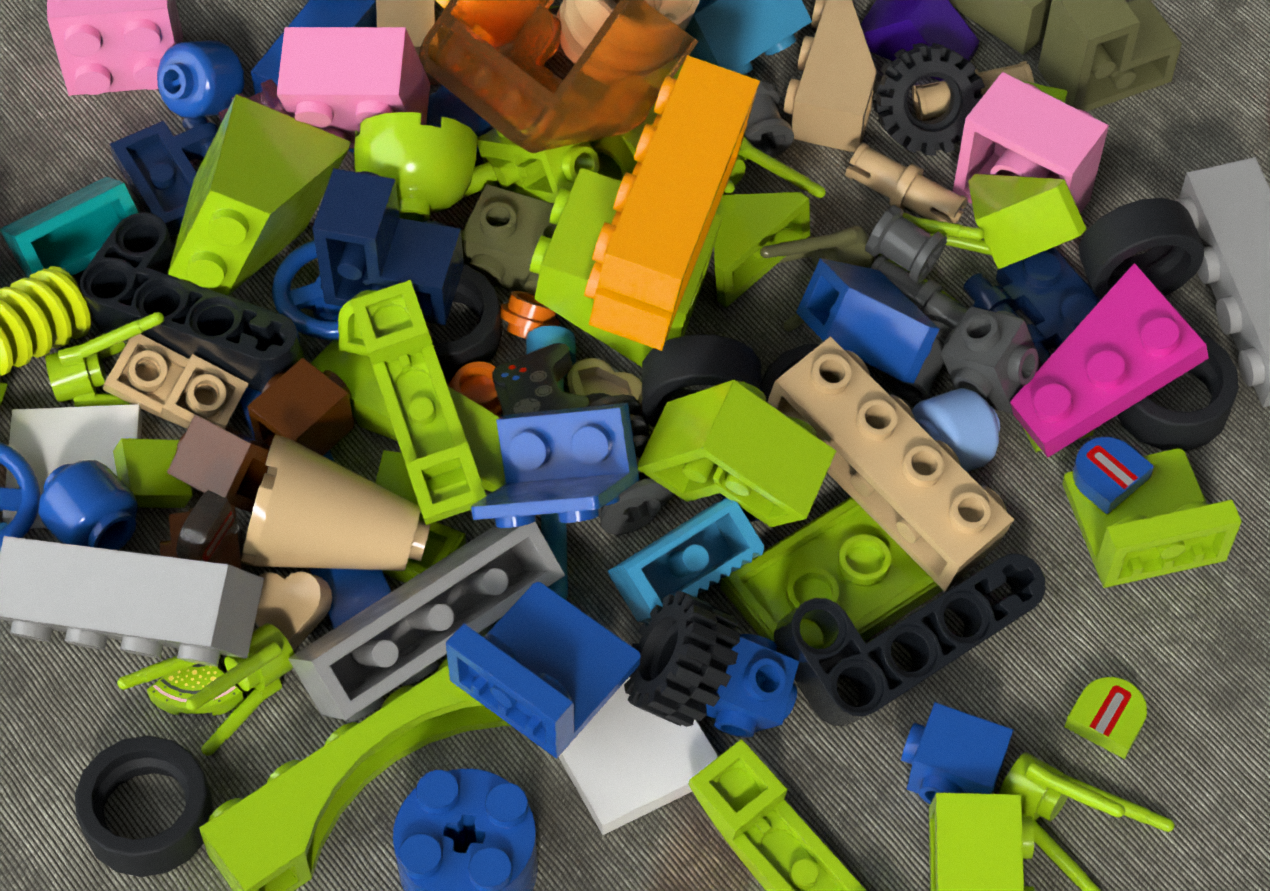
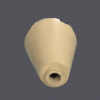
(328, 517)

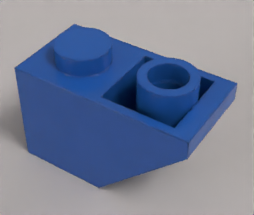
(868, 318)

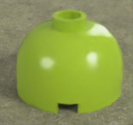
(427, 162)

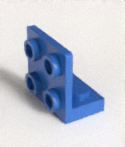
(561, 464)
(542, 667)

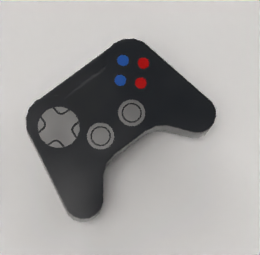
(532, 379)

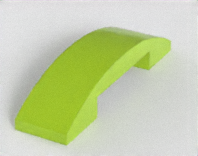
(418, 402)
(763, 828)

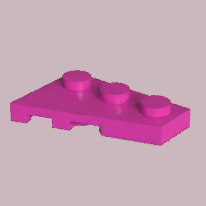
(1107, 364)

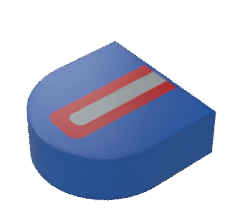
(1109, 471)

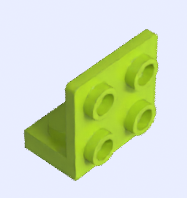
(1156, 528)

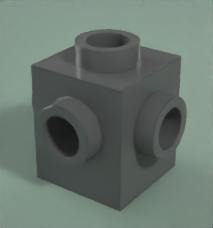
(991, 356)

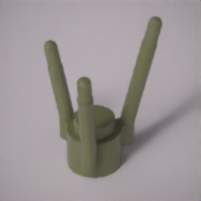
(841, 246)

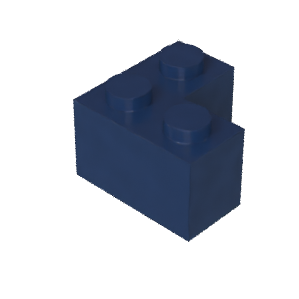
(369, 246)

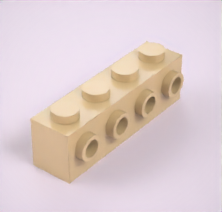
(893, 464)

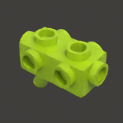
(526, 173)

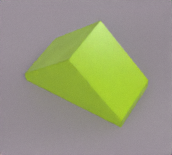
(1023, 215)
(746, 227)

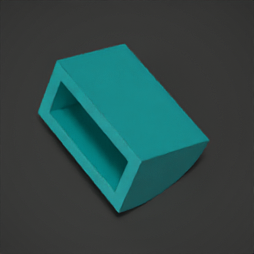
(69, 229)

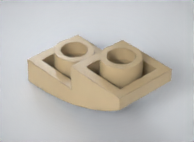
(172, 384)

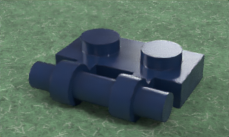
(160, 166)
(1044, 290)

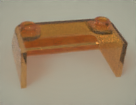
(496, 58)

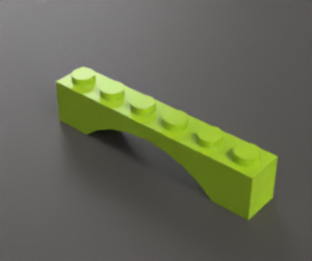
(280, 828)

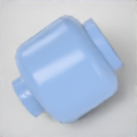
(963, 423)

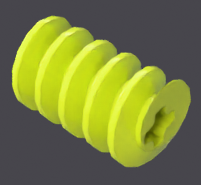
(40, 315)

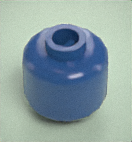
(199, 78)
(88, 506)

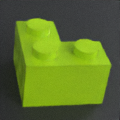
(740, 448)

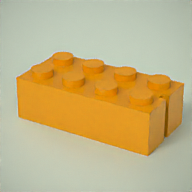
(669, 201)

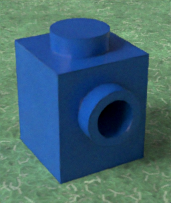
(955, 753)

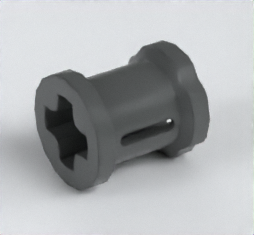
(765, 126)
(906, 244)

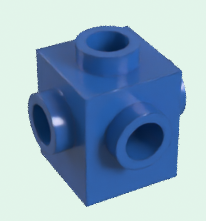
(759, 689)

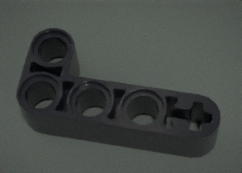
(132, 282)
(921, 632)

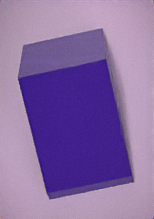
(901, 23)

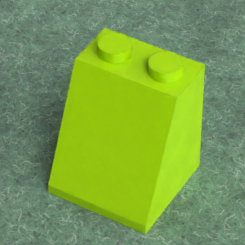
(252, 194)
(567, 260)

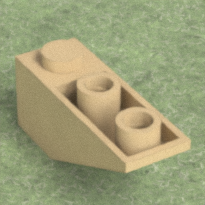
(837, 80)

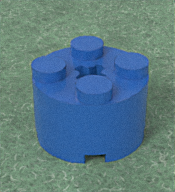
(461, 812)

